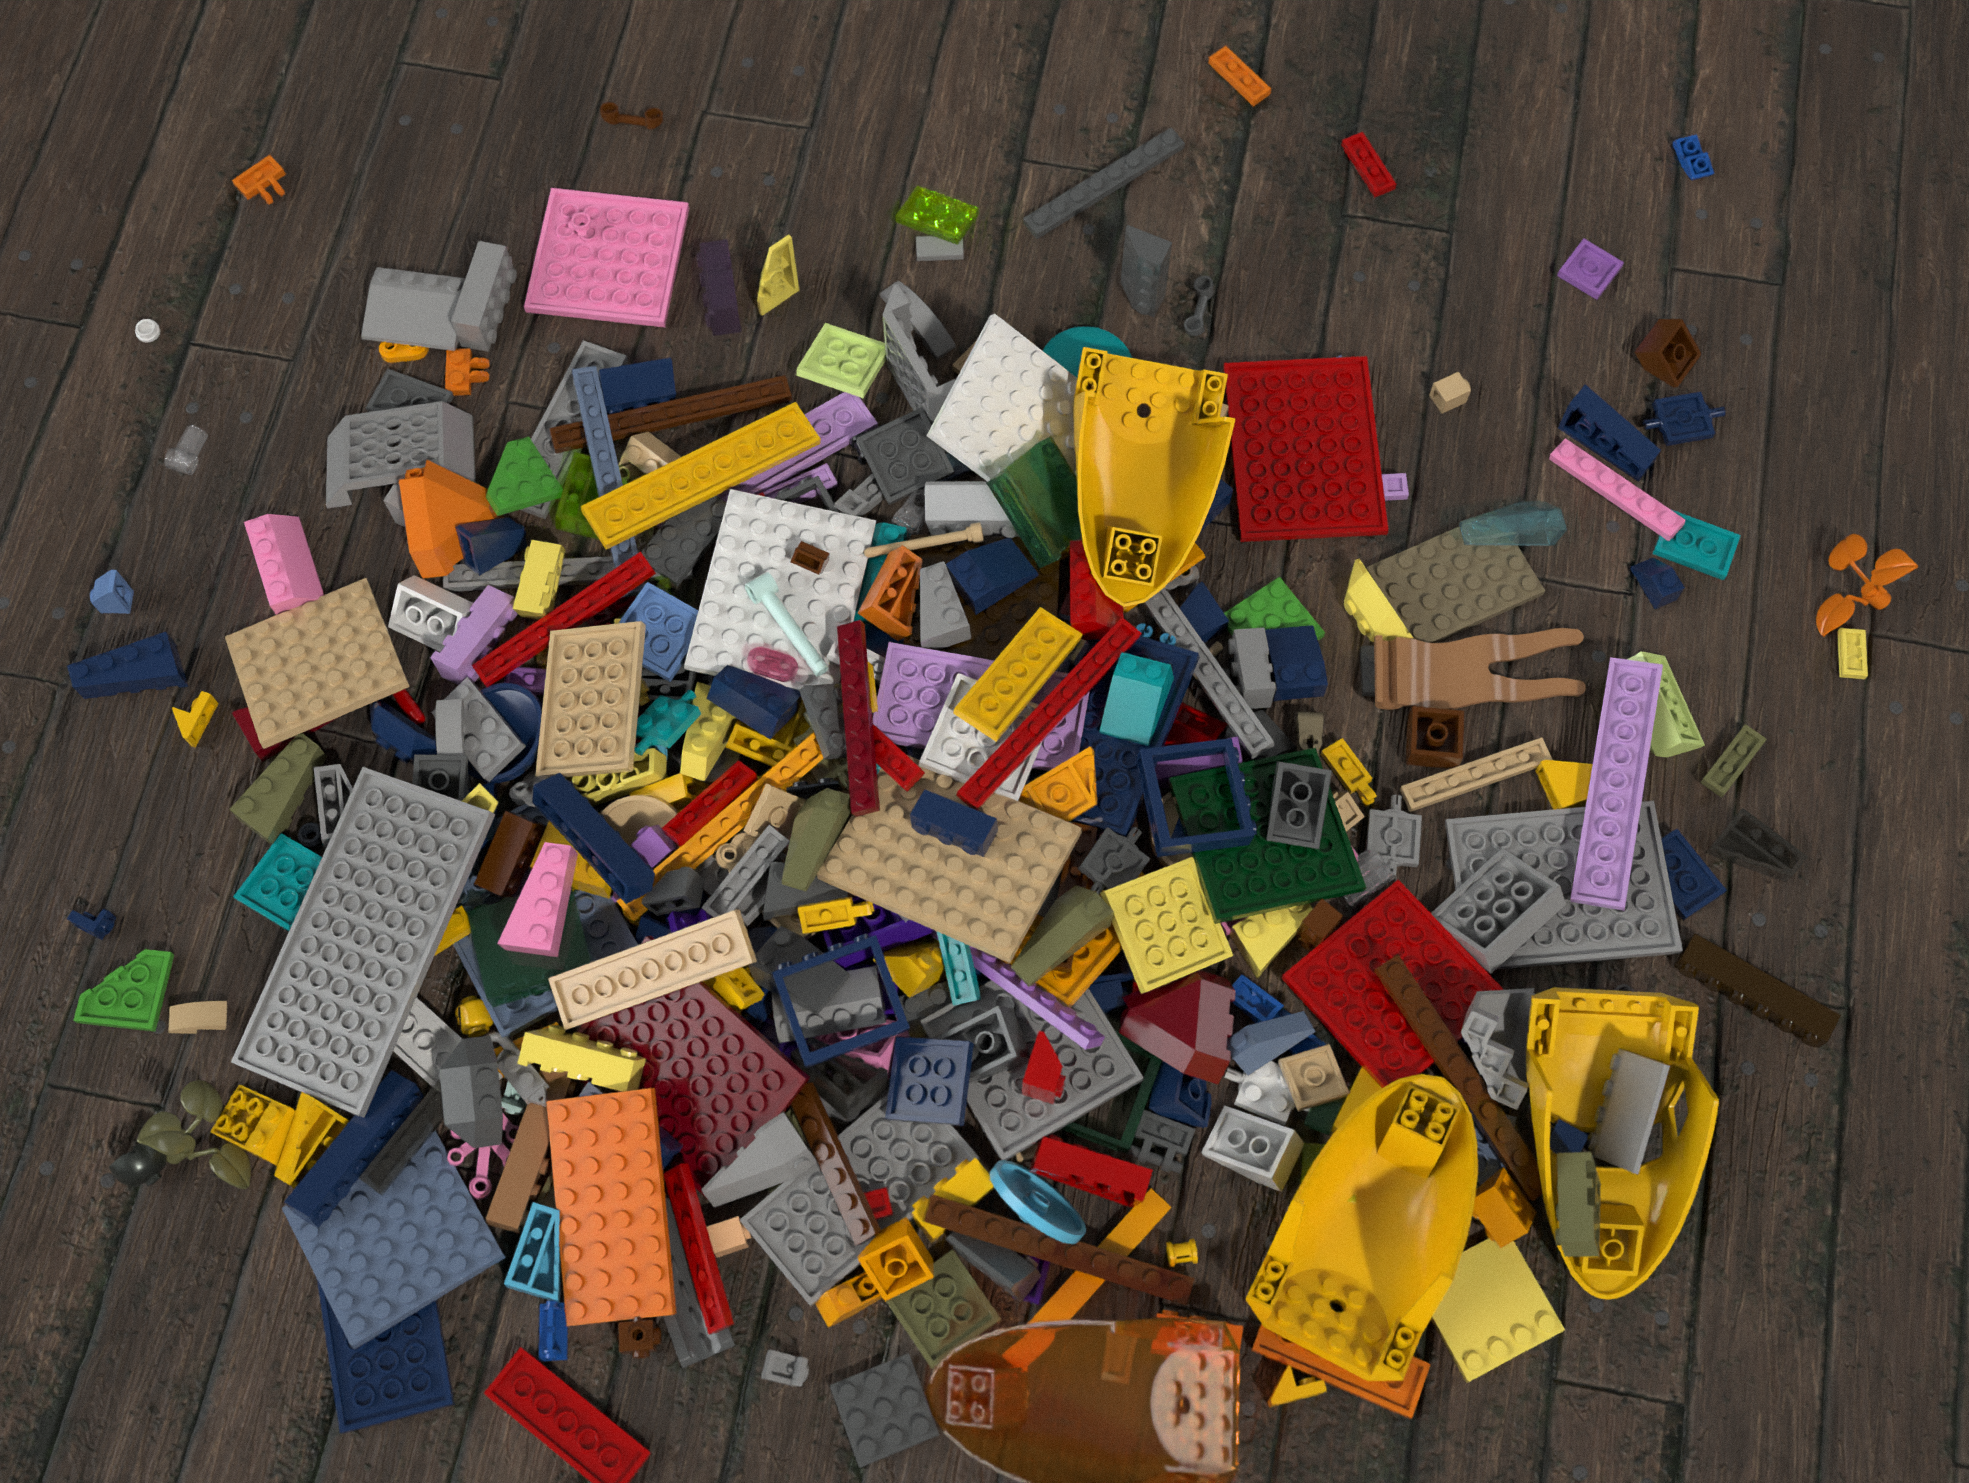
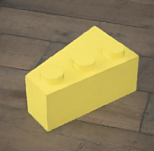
(539, 580)
(1266, 934)

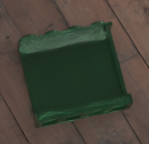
(1040, 500)
(519, 975)

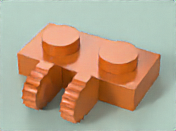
(260, 177)
(459, 371)

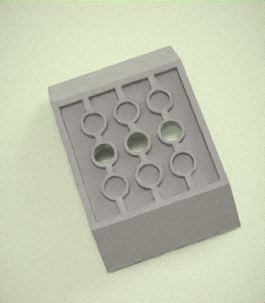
(904, 363)
(363, 453)

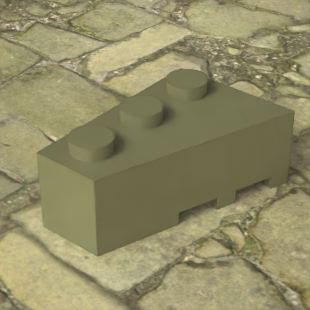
(1578, 1204)

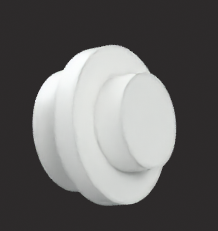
(147, 330)

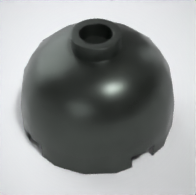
(139, 1166)

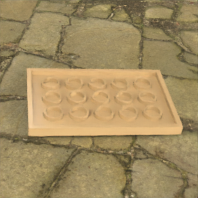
(591, 700)

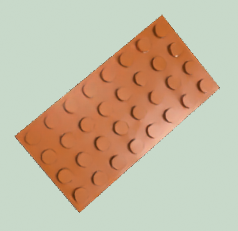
(611, 1207)

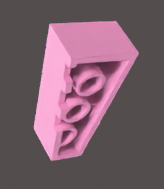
(543, 903)

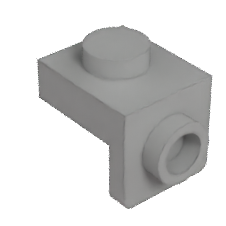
(785, 1368)

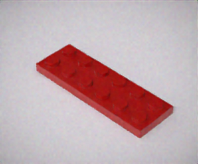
(566, 1421)

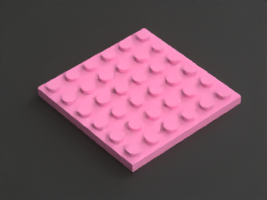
(616, 271)

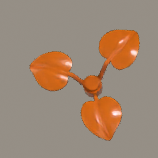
(1888, 568)

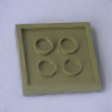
(944, 1310)

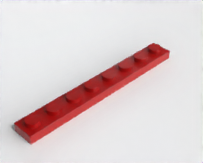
(566, 616)

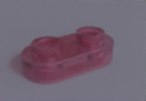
(771, 665)

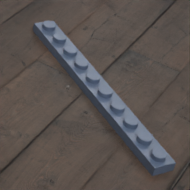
(601, 451)

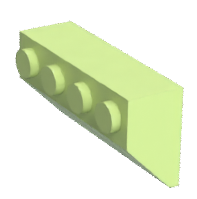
(1673, 723)

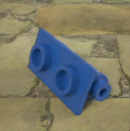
(553, 1332)

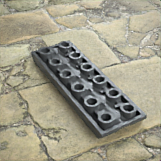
(688, 1325)

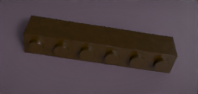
(1757, 991)

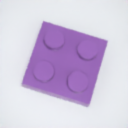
(1590, 269)

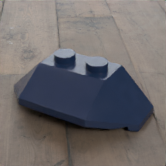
(400, 733)

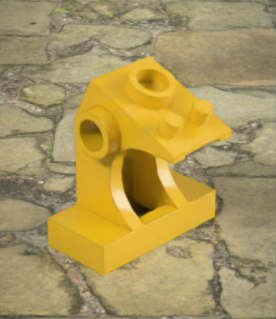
(736, 995)

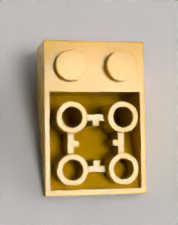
(255, 1124)

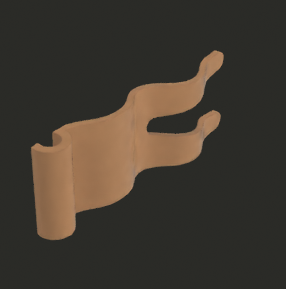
(1458, 671)

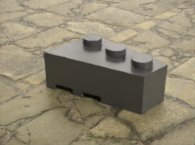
(785, 900)

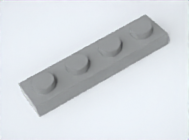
(746, 873)

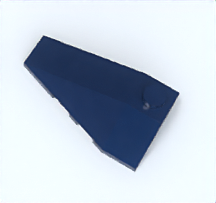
(1180, 1097)

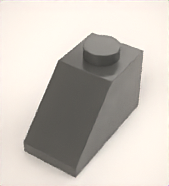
(675, 892)

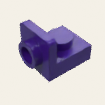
(683, 920)

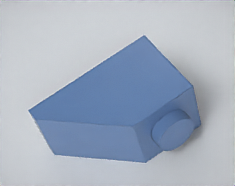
(112, 594)

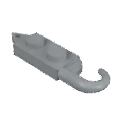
(523, 1078)

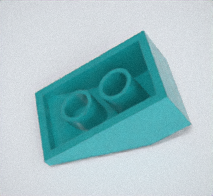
(1136, 698)

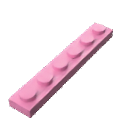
(1617, 489)

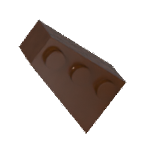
(510, 854)

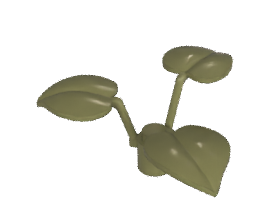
(165, 1135)

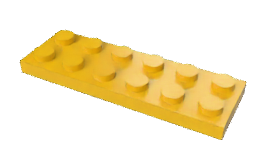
(1017, 674)

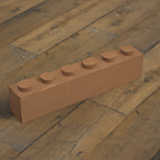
(527, 1159)

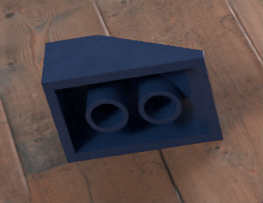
(990, 573)
(1296, 663)

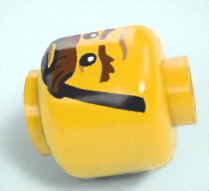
(473, 1017)

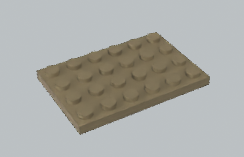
(1454, 586)

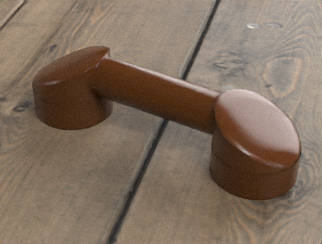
(611, 115)

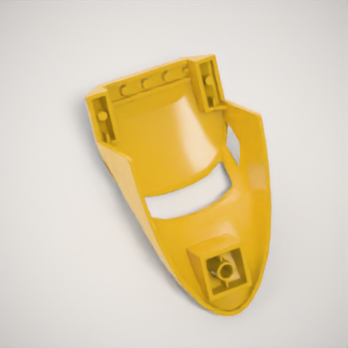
(1566, 1067)

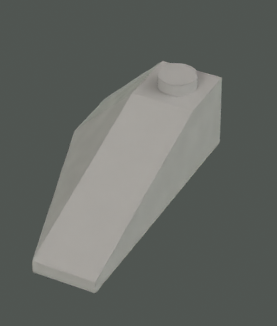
(769, 1160)

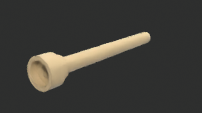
(972, 533)

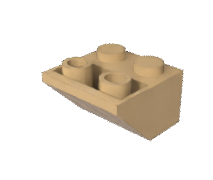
(643, 456)

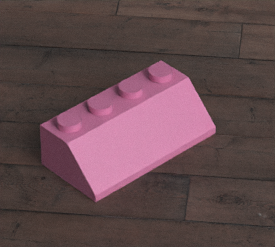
(284, 561)

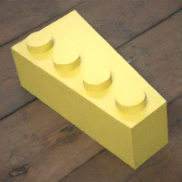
(610, 786)

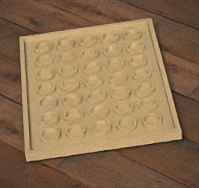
(939, 885)

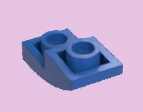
(1692, 159)

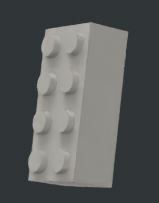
(483, 296)

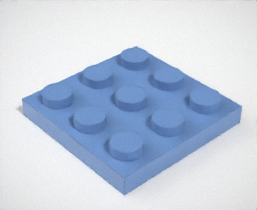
(667, 629)

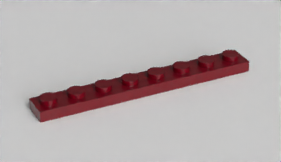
(858, 719)

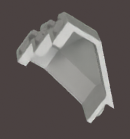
(1497, 1037)

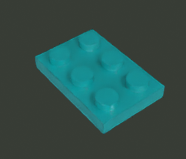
(1700, 547)

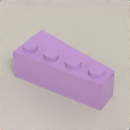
(475, 635)

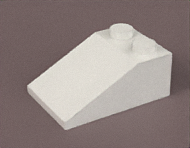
(1254, 1147)

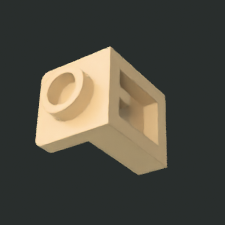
(1348, 809)

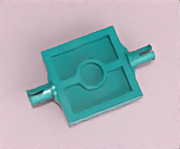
(665, 721)

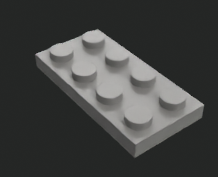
(487, 736)

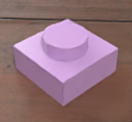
(1395, 486)

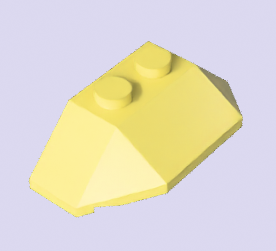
(1371, 607)

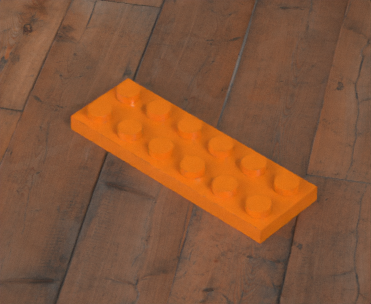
(1393, 1395)

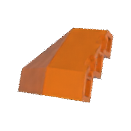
(432, 508)

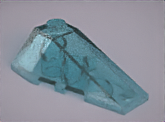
(1516, 525)

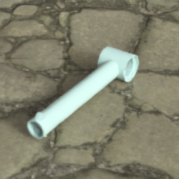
(764, 590)

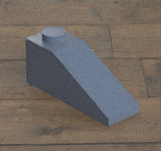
(1266, 1040)

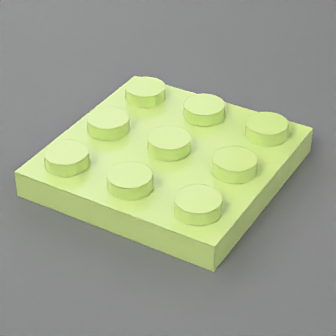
(843, 360)

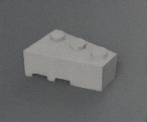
(1252, 667)

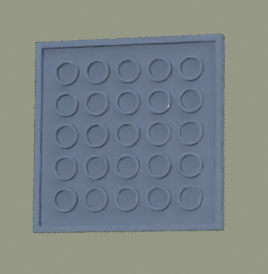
(398, 1249)

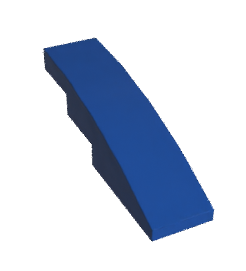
(1262, 1007)

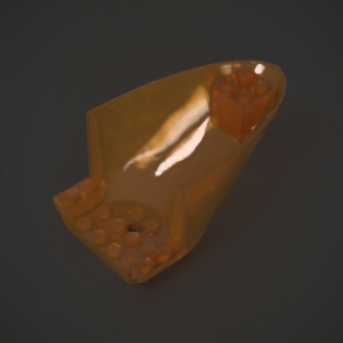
(1095, 1400)

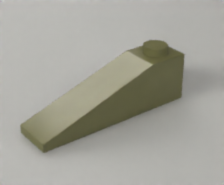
(814, 835)
(1064, 930)

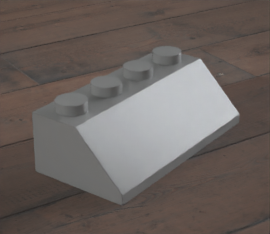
(960, 503)
(853, 1006)

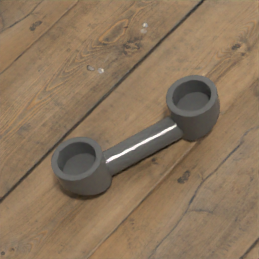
(1204, 291)

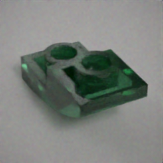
(1324, 1115)

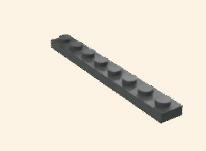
(1103, 183)

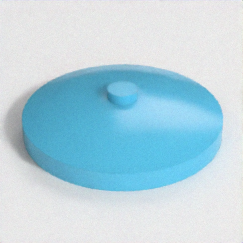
(1037, 1202)

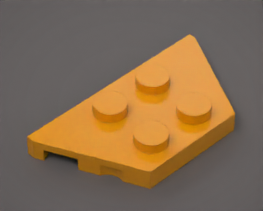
(1065, 789)

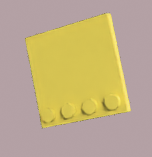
(1166, 925)
(1493, 1310)

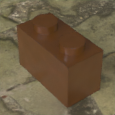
(1318, 925)

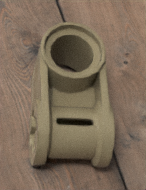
(1309, 730)

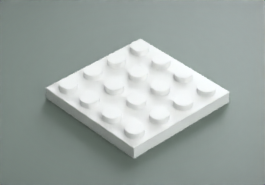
(961, 749)

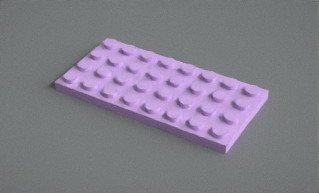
(917, 686)

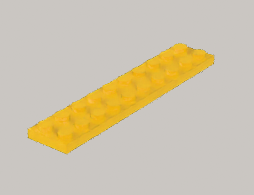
(700, 475)

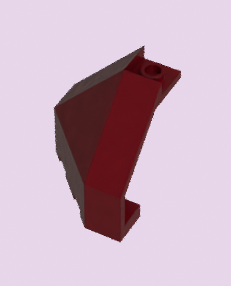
(1184, 1023)

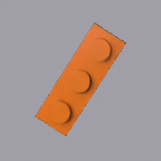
(1239, 76)

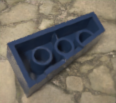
(130, 669)

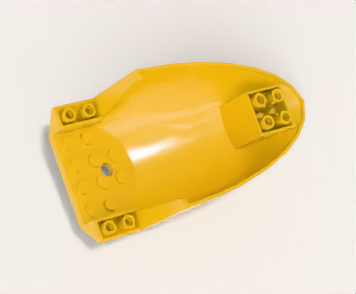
(1147, 478)
(1391, 1252)

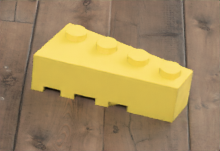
(706, 736)
(582, 1058)

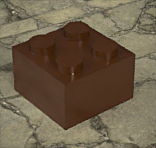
(1435, 737)

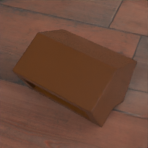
(810, 558)

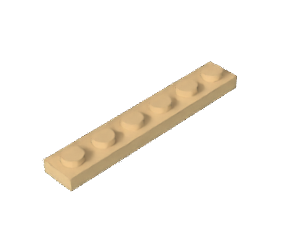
(1474, 774)

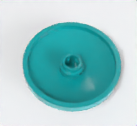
(1068, 346)

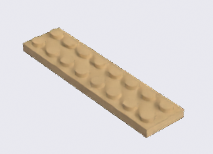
(652, 969)

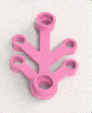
(483, 1159)

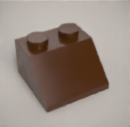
(1668, 351)

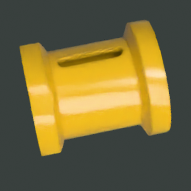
(1182, 1252)

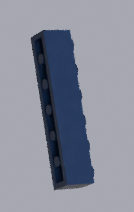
(593, 837)
(354, 1150)

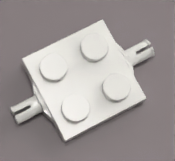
(1264, 1092)

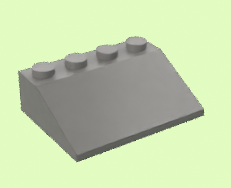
(412, 308)
(1499, 908)
(1627, 1110)

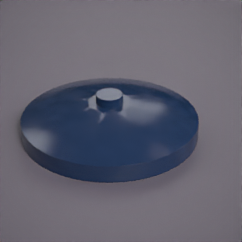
(523, 714)

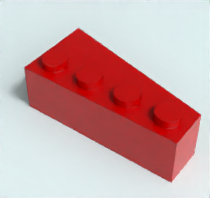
(1091, 1171)

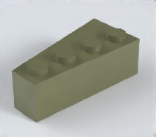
(279, 789)

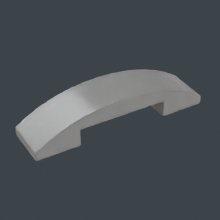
(925, 324)
(862, 499)
(449, 728)

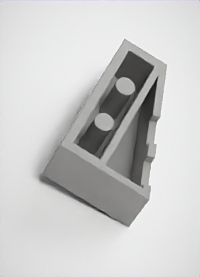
(941, 612)
(332, 795)

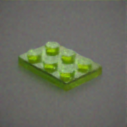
(937, 215)

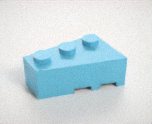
(537, 1256)

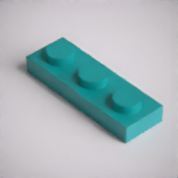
(959, 970)

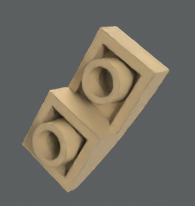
(197, 1015)

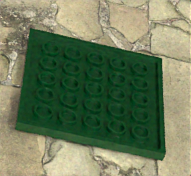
(1265, 872)

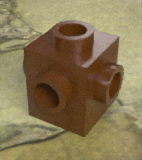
(629, 1336)

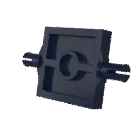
(1683, 418)

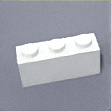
(427, 612)

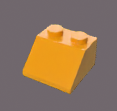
(1503, 1209)
(897, 1260)

